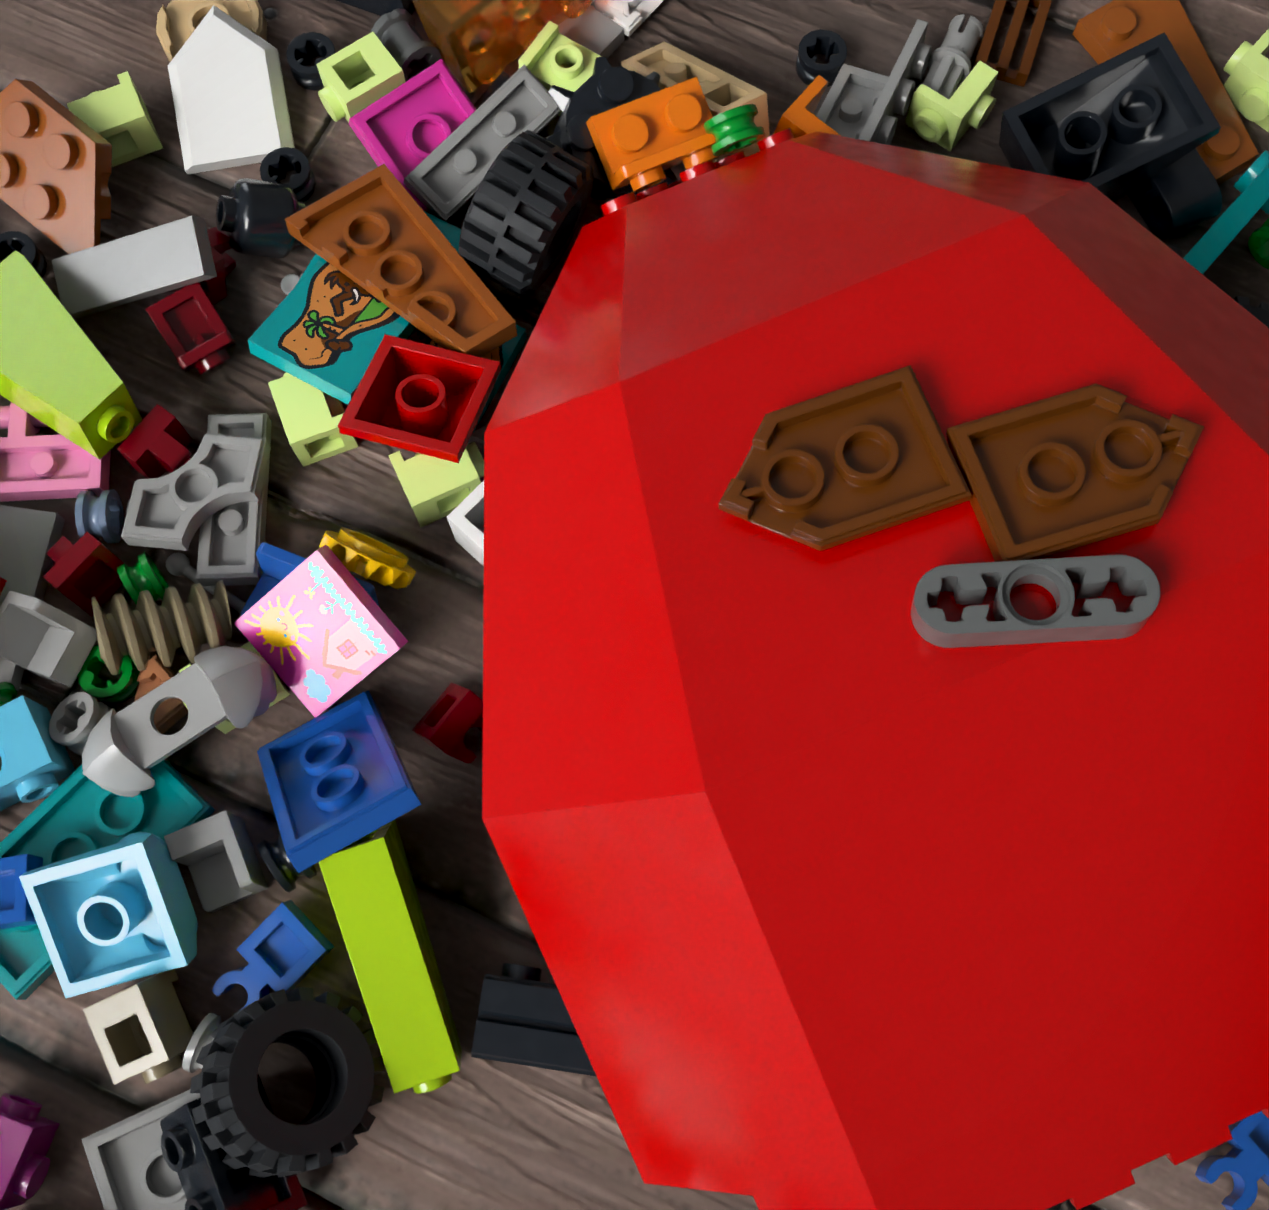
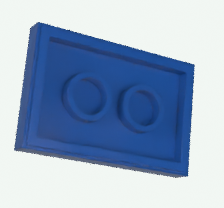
(335, 780)

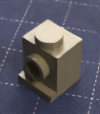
(141, 1029)

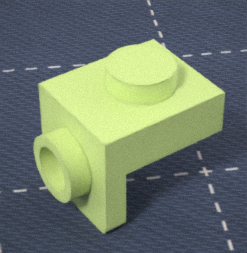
(1250, 80)
(946, 119)

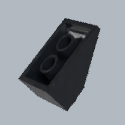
(1112, 121)

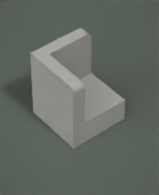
(43, 638)
(218, 860)

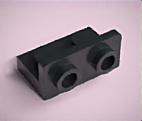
(212, 1183)

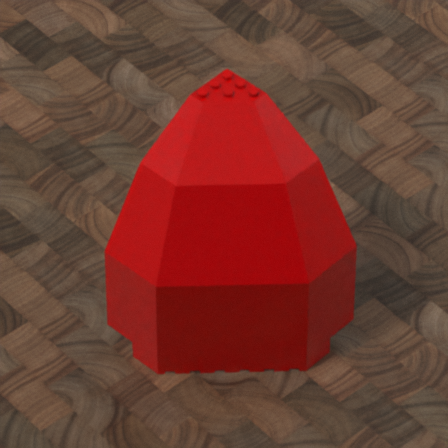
(797, 871)

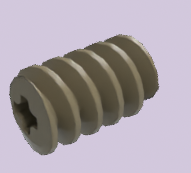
(162, 627)

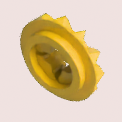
(369, 557)

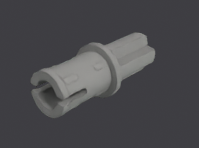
(951, 61)

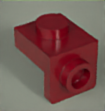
(192, 329)

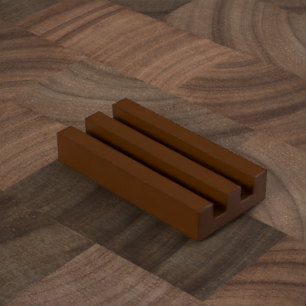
(1006, 74)

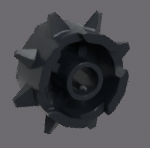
(601, 92)

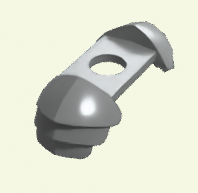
(215, 688)

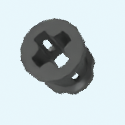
(404, 43)

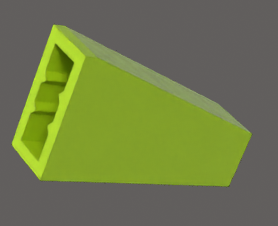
(55, 367)
(393, 960)

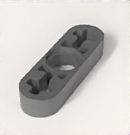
(1096, 617)

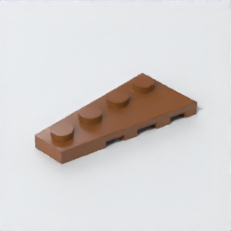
(1132, 22)
(401, 258)

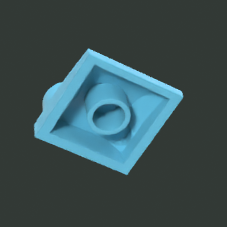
(113, 914)

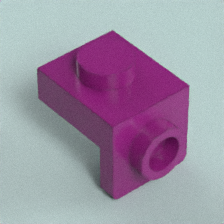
(22, 1149)

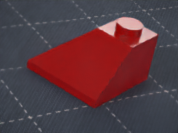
(420, 398)

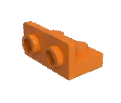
(653, 135)

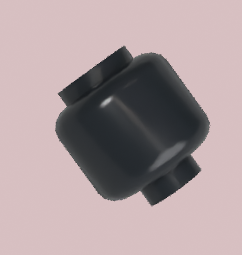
(256, 217)

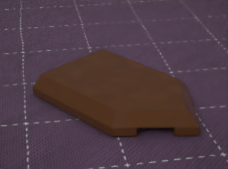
(847, 464)
(1069, 470)

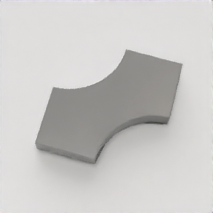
(172, 507)

